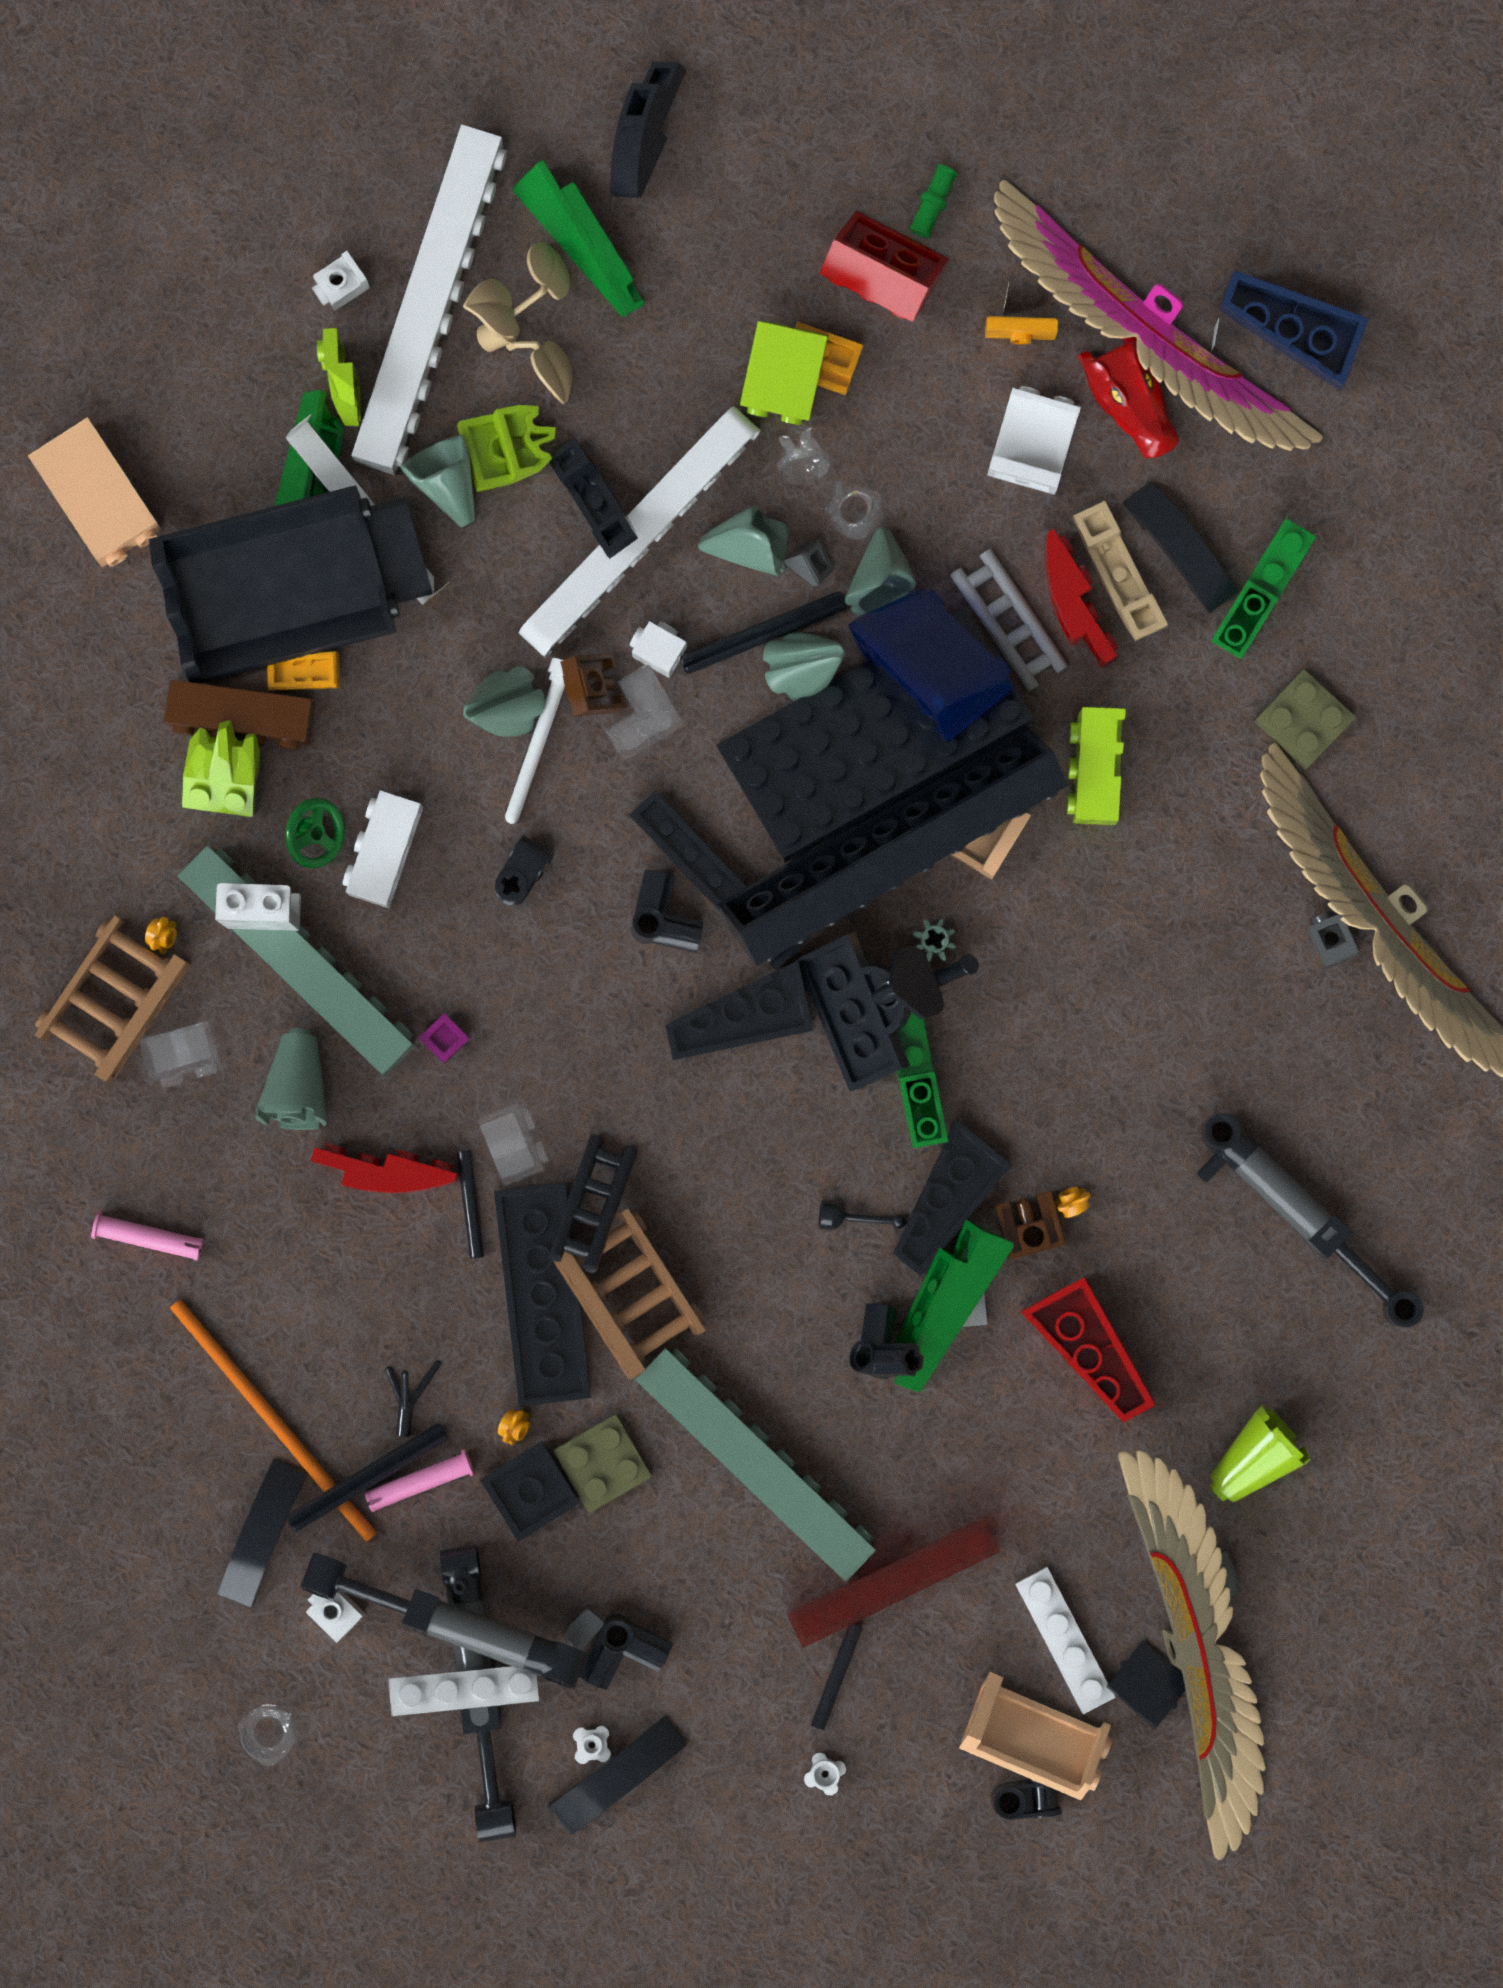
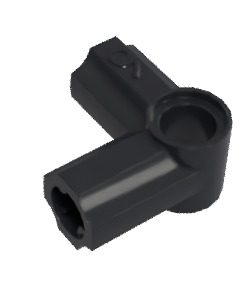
(653, 903)
(876, 1353)
(607, 1654)

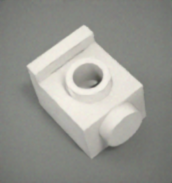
(353, 282)

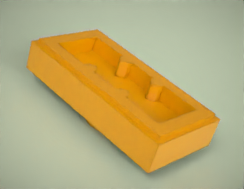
(1021, 329)
(305, 673)

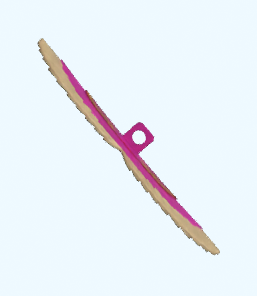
(1169, 353)

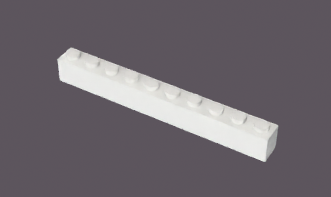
(428, 300)

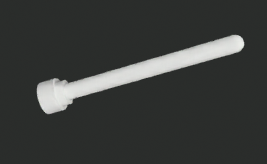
(537, 742)

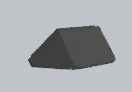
(810, 562)
(583, 1627)

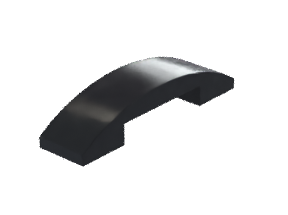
(593, 498)
(1182, 546)
(261, 1532)
(618, 1775)

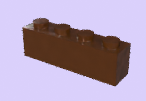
(266, 714)

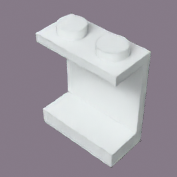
(1034, 440)

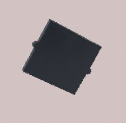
(1148, 1684)

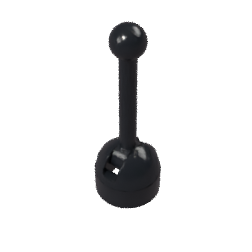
(832, 1216)

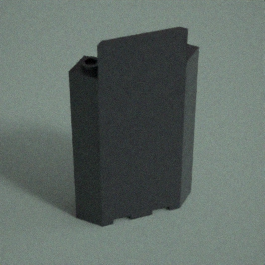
(288, 581)

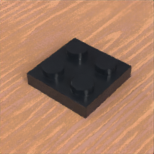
(530, 1491)

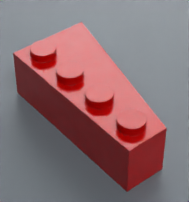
(1090, 1344)

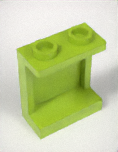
(783, 371)

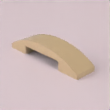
(1118, 572)

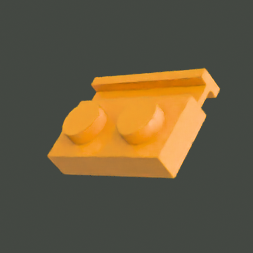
(838, 361)

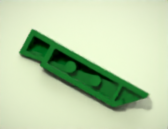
(580, 235)
(297, 478)
(950, 1295)

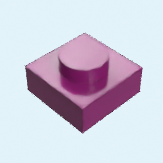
(444, 1038)

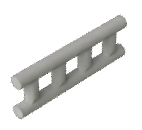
(1004, 642)

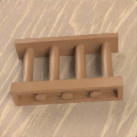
(127, 1030)
(612, 1325)

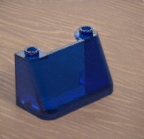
(932, 659)

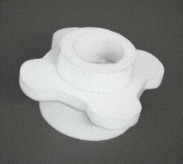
(598, 1736)
(828, 1783)

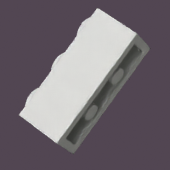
(382, 849)

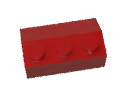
(883, 266)

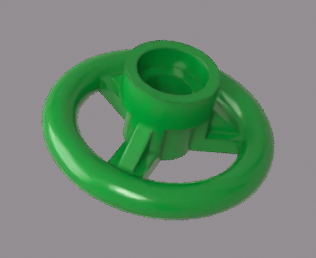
(309, 830)

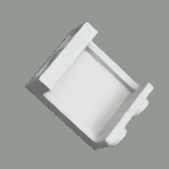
(257, 907)

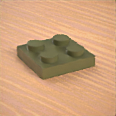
(1304, 719)
(602, 1463)

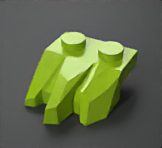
(342, 377)
(505, 446)
(221, 772)

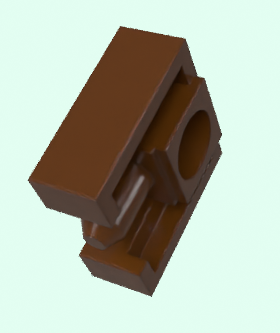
(587, 685)
(1048, 1225)

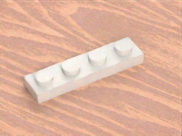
(1064, 1640)
(462, 1690)

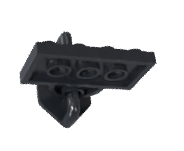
(859, 1007)

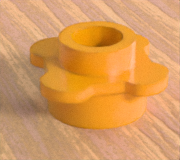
(161, 934)
(1073, 1201)
(513, 1426)

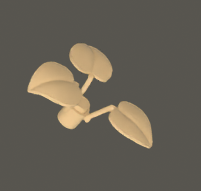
(493, 305)

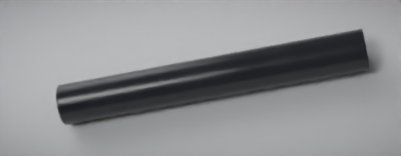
(470, 1204)
(836, 1676)

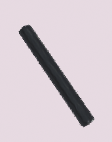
(763, 632)
(366, 1477)

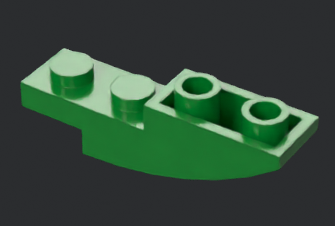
(1263, 588)
(919, 1087)

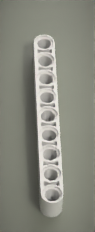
(651, 520)

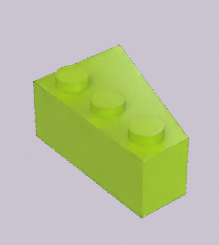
(1096, 766)

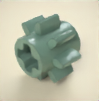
(937, 931)

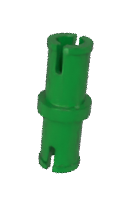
(933, 201)

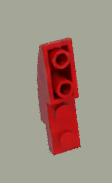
(1066, 588)
(398, 1175)

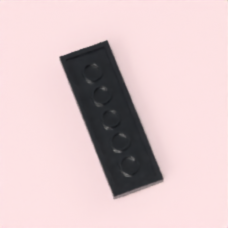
(540, 1303)

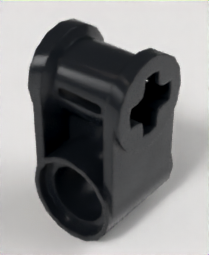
(524, 866)
(1029, 1800)

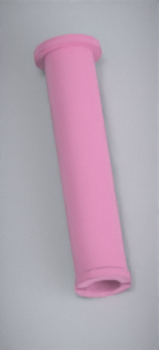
(146, 1236)
(419, 1481)

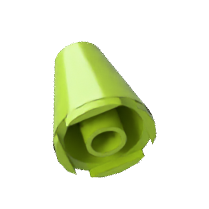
(1257, 1457)

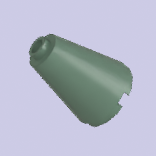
(294, 1084)

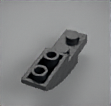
(638, 132)

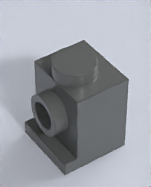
(1338, 953)

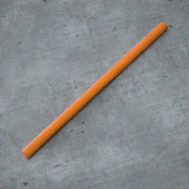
(269, 1415)

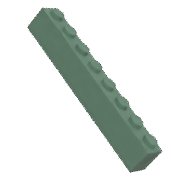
(309, 971)
(756, 1464)

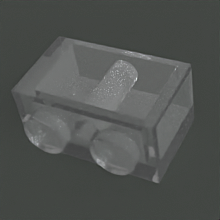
(182, 1053)
(512, 1144)

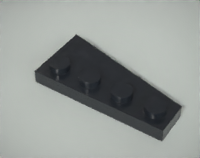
(749, 1015)
(954, 1190)

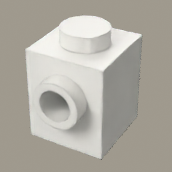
(658, 647)
(335, 1616)

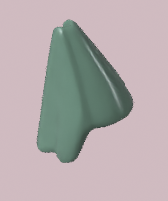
(445, 477)
(749, 541)
(880, 575)
(801, 664)
(505, 703)

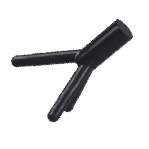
(405, 1403)

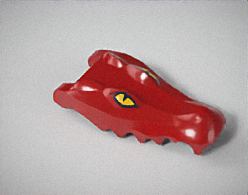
(1131, 398)

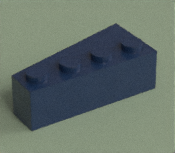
(1299, 326)

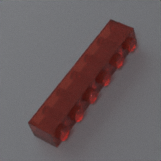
(892, 1582)

